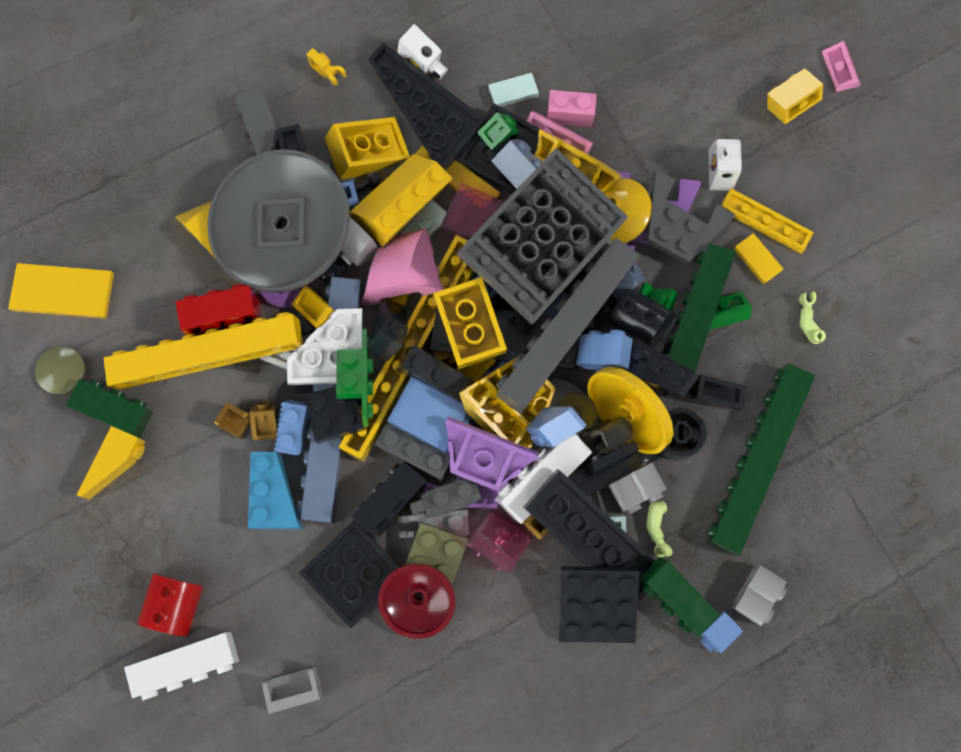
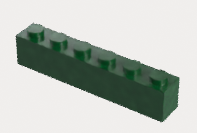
(700, 305)

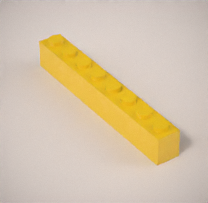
(203, 352)

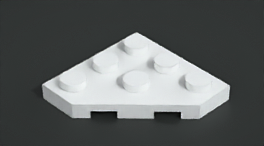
(317, 358)

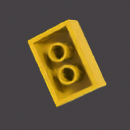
(470, 323)

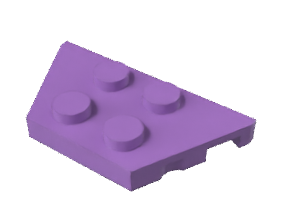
(485, 456)

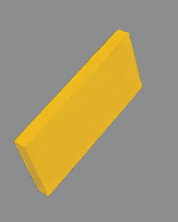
(61, 291)

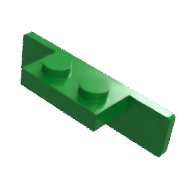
(352, 376)

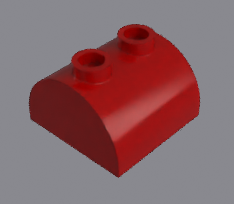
(170, 605)

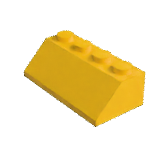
(400, 198)

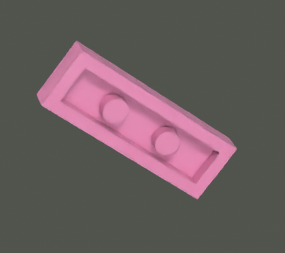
(559, 131)

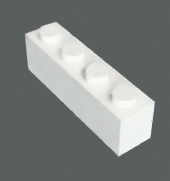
(564, 456)
(180, 665)

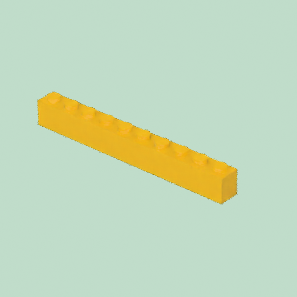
(390, 381)

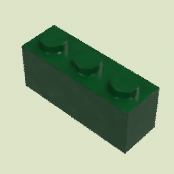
(110, 407)
(678, 597)

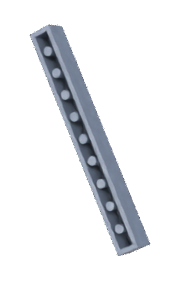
(324, 459)

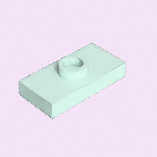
(429, 219)

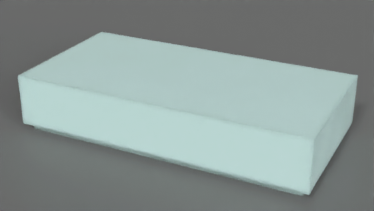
(513, 90)

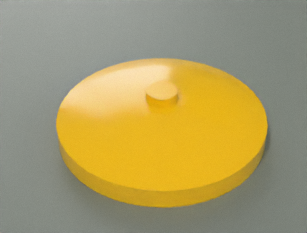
(626, 396)

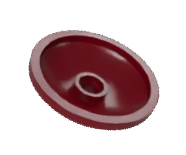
(412, 615)

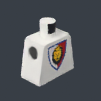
(421, 52)
(724, 159)

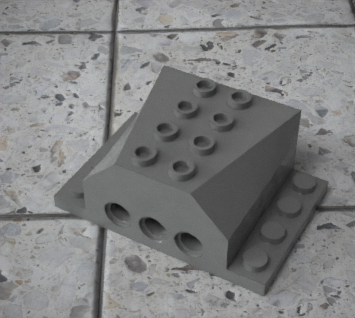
(542, 236)

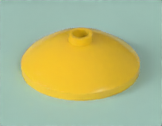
(635, 203)

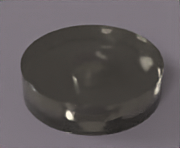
(583, 404)

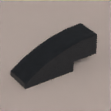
(714, 393)

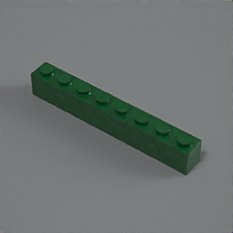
(760, 460)

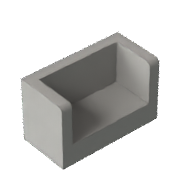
(292, 690)

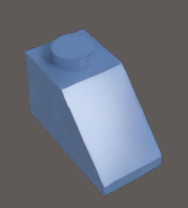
(554, 426)

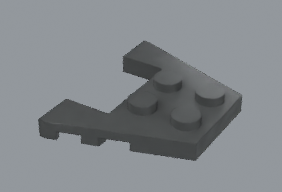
(677, 230)

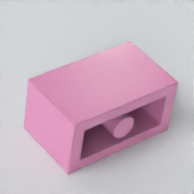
(571, 108)

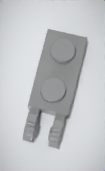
(452, 521)

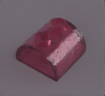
(500, 541)

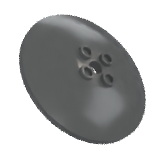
(252, 203)

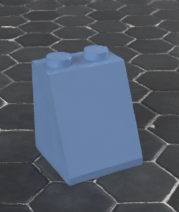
(423, 414)

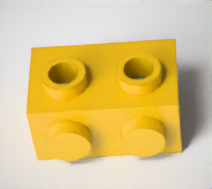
(794, 96)

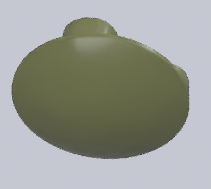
(59, 370)

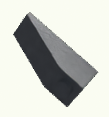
(389, 329)

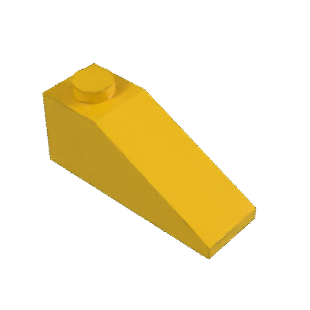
(114, 457)

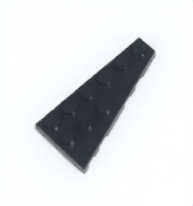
(435, 114)

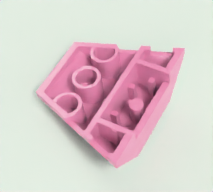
(402, 268)

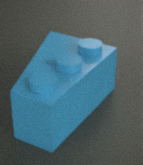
(270, 495)

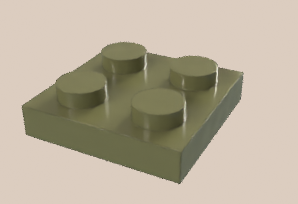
(438, 548)

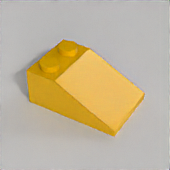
(365, 146)

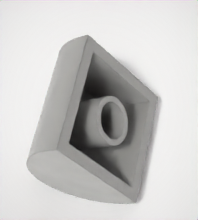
(358, 246)

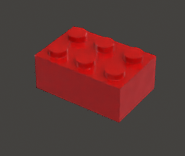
(218, 309)

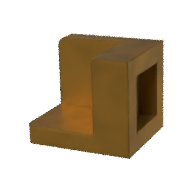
(233, 420)

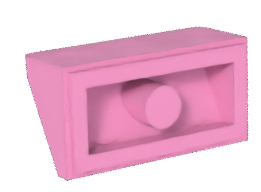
(841, 67)

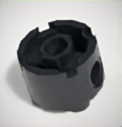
(688, 434)

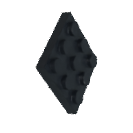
(479, 157)
(350, 573)
(598, 604)

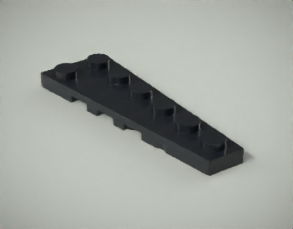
(650, 364)

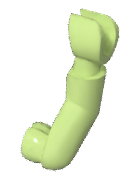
(807, 323)
(653, 525)

